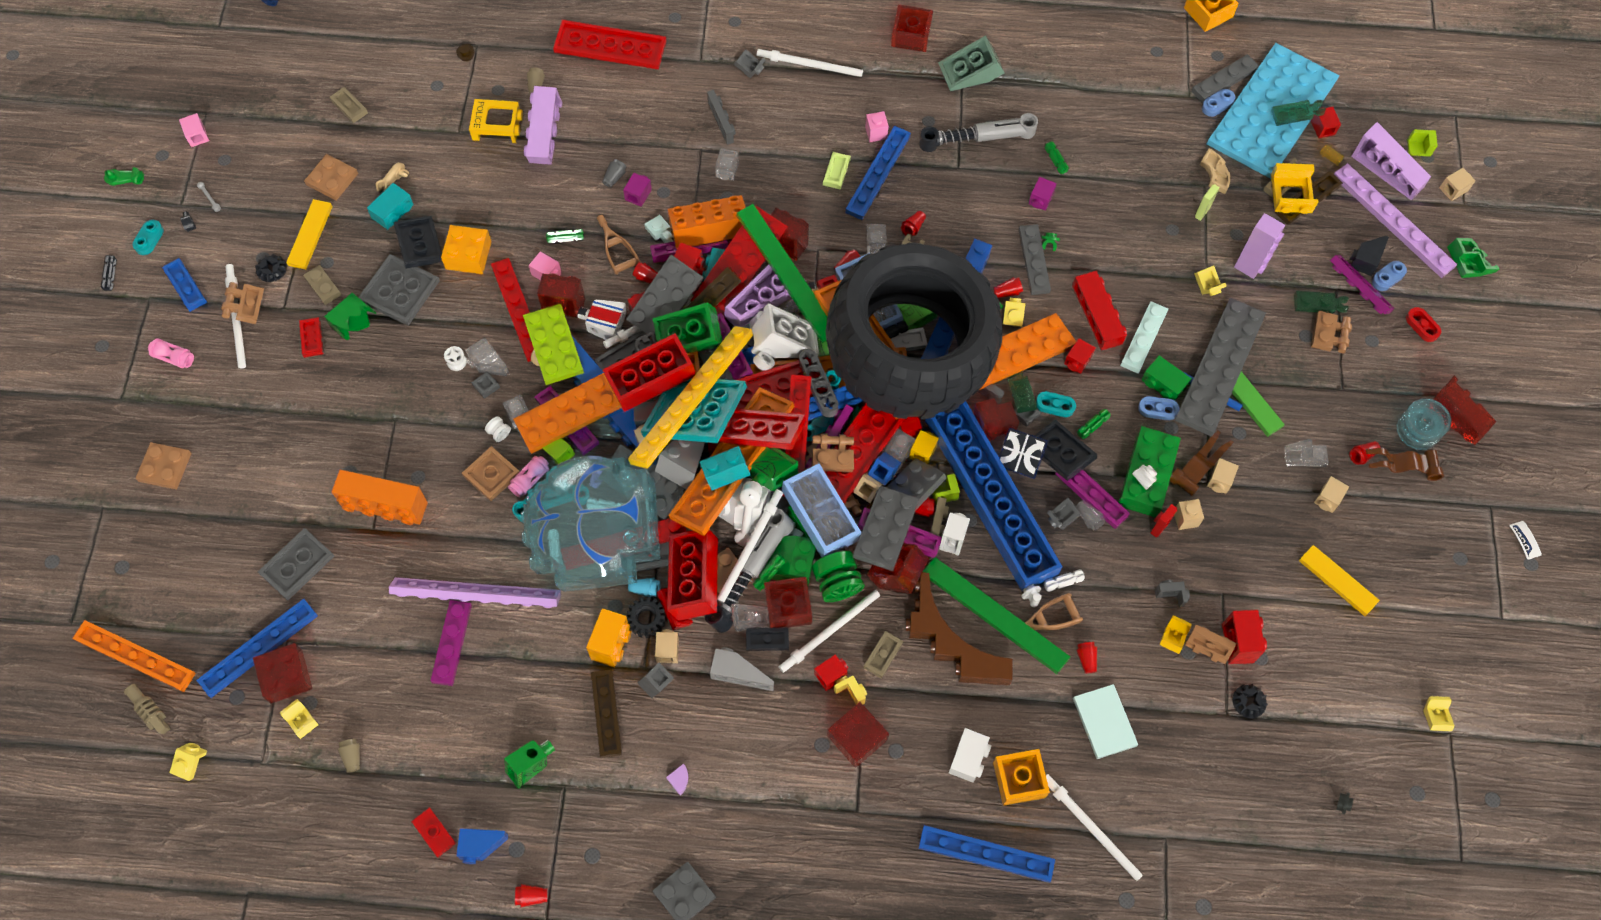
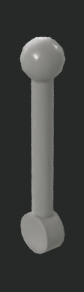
(216, 207)

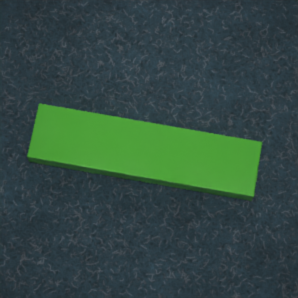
(1256, 406)

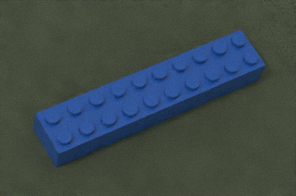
(995, 497)

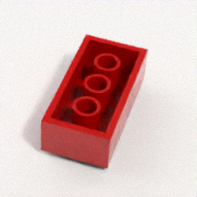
(649, 372)
(692, 574)

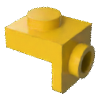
(1175, 634)

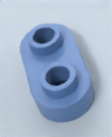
(1221, 100)
(1390, 275)
(1158, 408)

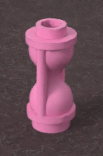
(179, 356)
(522, 482)

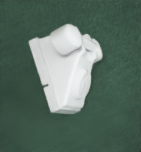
(780, 336)
(745, 509)

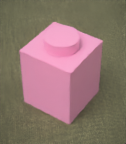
(876, 126)
(194, 130)
(544, 264)

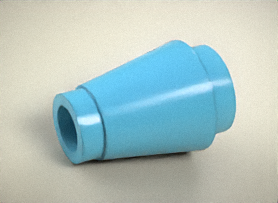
(646, 587)

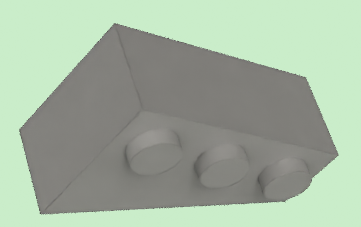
(680, 461)

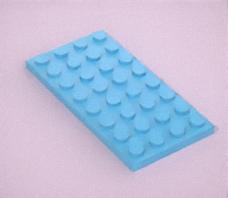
(1249, 127)

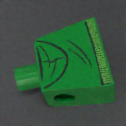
(773, 468)
(527, 761)

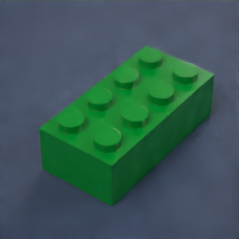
(1159, 452)

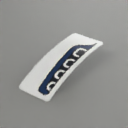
(1526, 539)

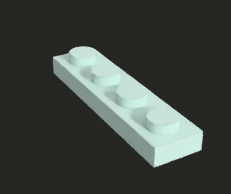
(1144, 337)

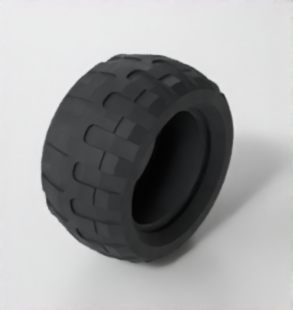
(922, 278)

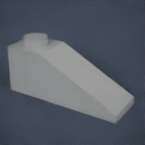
(733, 668)

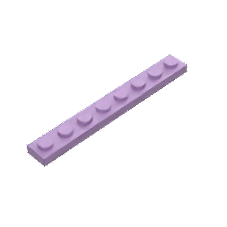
(1395, 221)
(478, 592)

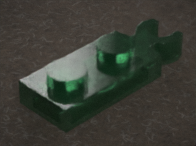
(1296, 112)
(1319, 301)
(1021, 393)

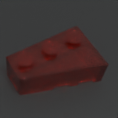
(1467, 418)

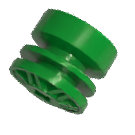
(838, 576)

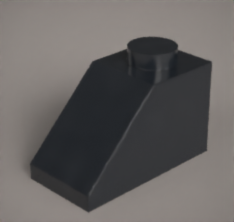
(1368, 255)

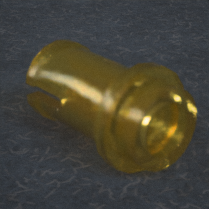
(1331, 154)

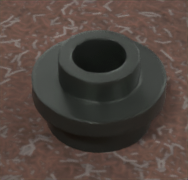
(1345, 802)

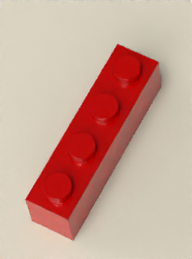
(1099, 310)

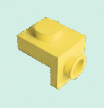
(1209, 281)
(1014, 312)
(856, 691)
(1438, 714)
(299, 718)
(186, 760)

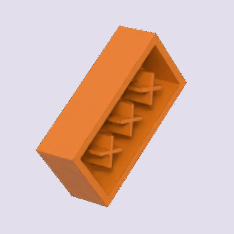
(706, 221)
(379, 497)

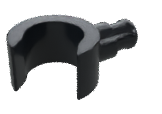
(187, 222)

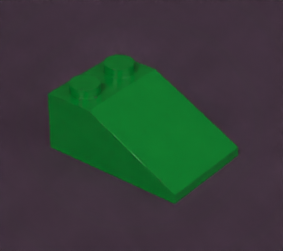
(695, 327)
(799, 558)

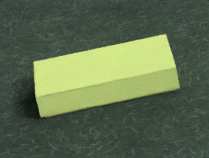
(836, 170)
(1206, 202)

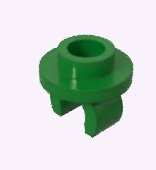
(1050, 238)

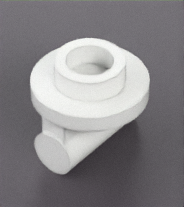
(1145, 476)
(1032, 594)

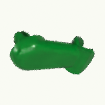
(117, 177)

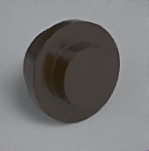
(465, 52)

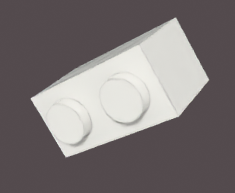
(954, 533)
(969, 755)

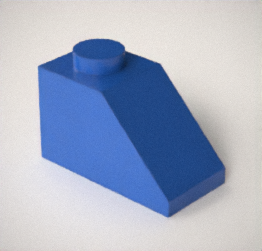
(478, 844)

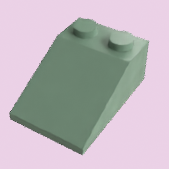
(971, 65)

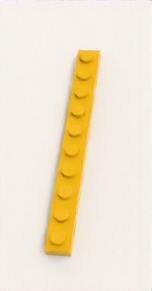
(690, 397)

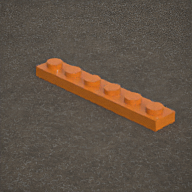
(134, 656)

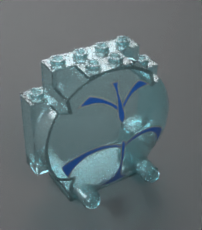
(591, 523)

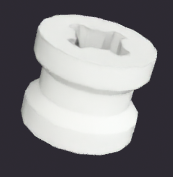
(451, 356)
(498, 429)

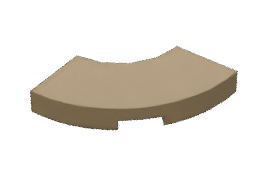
(1217, 170)

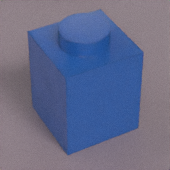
(884, 468)

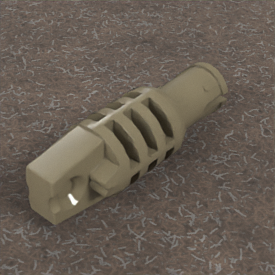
(147, 709)

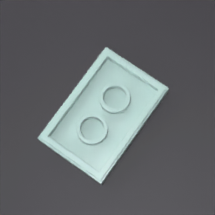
(1105, 721)

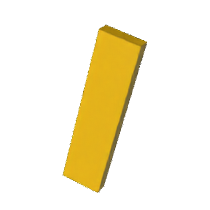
(309, 234)
(1339, 580)

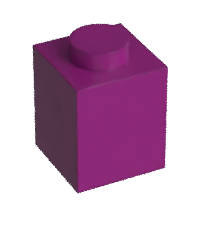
(637, 189)
(1042, 193)

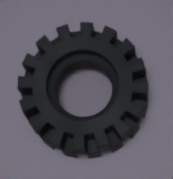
(646, 605)

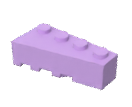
(542, 126)
(1390, 161)
(1260, 246)
(755, 296)

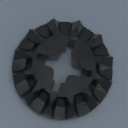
(279, 268)
(1253, 710)

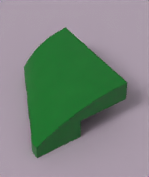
(1470, 258)

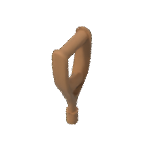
(614, 241)
(1042, 624)

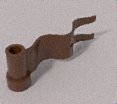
(1410, 460)
(1198, 466)

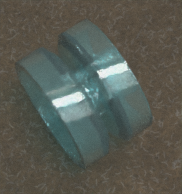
(1423, 424)

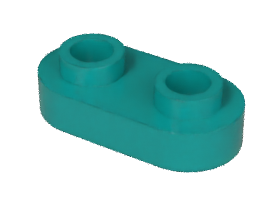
(148, 236)
(1055, 403)

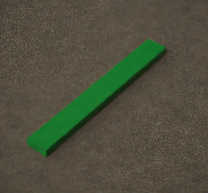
(784, 269)
(997, 616)

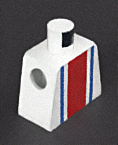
(604, 317)

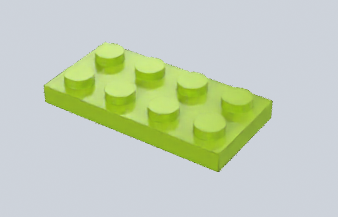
(553, 344)

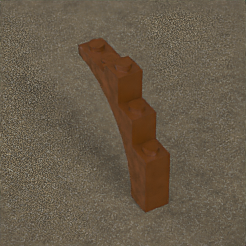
(971, 663)

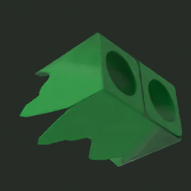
(349, 316)

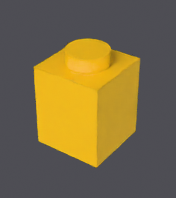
(924, 446)

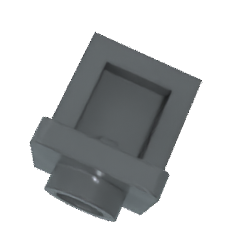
(749, 64)
(1063, 514)
(1171, 589)

